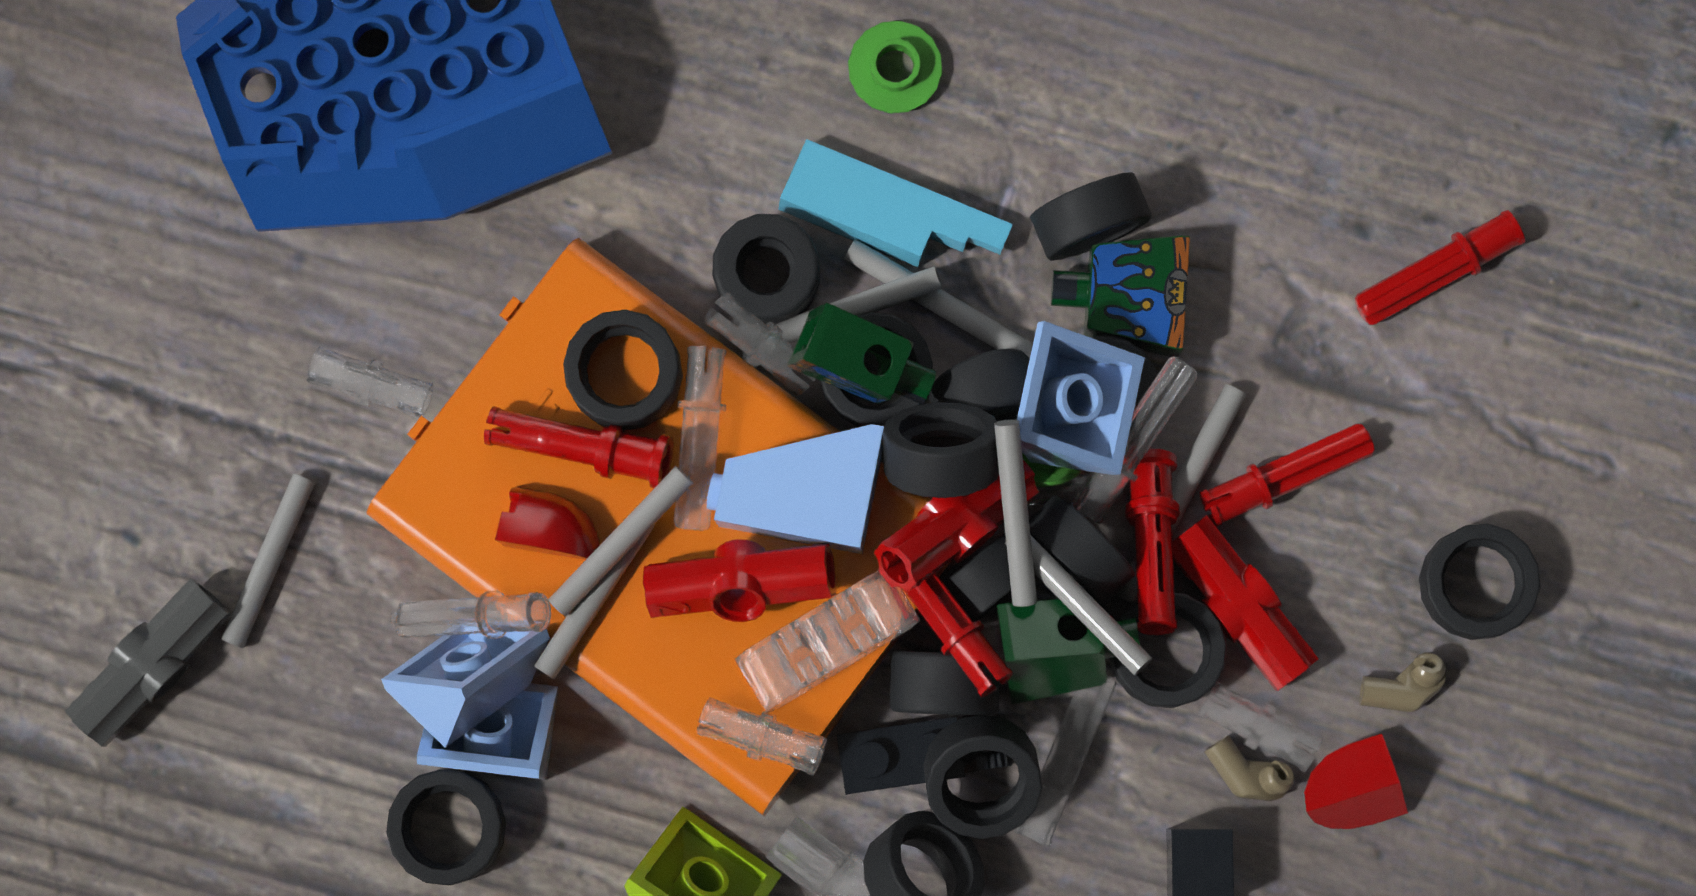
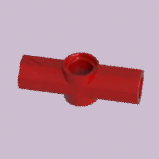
(944, 532)
(739, 580)
(1242, 603)

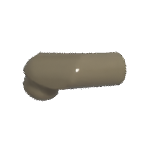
(1408, 690)
(1249, 778)

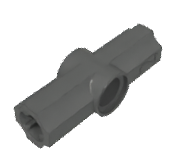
(147, 663)

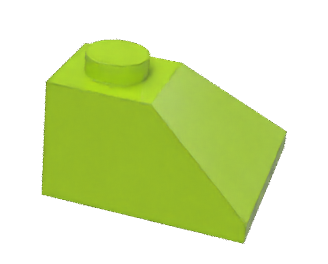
(699, 861)

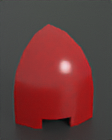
(546, 525)
(1355, 787)

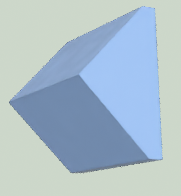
(1077, 401)
(465, 679)
(507, 742)

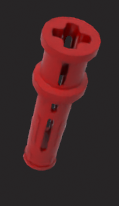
(607, 450)
(1152, 514)

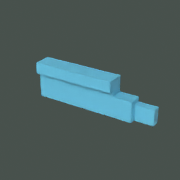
(882, 208)

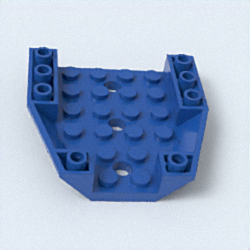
(419, 134)

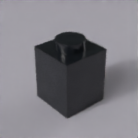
(1200, 862)

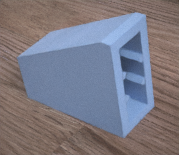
(803, 489)

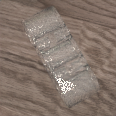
(826, 641)

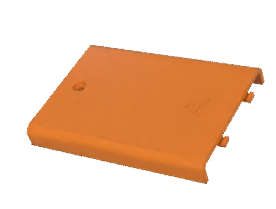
(657, 669)

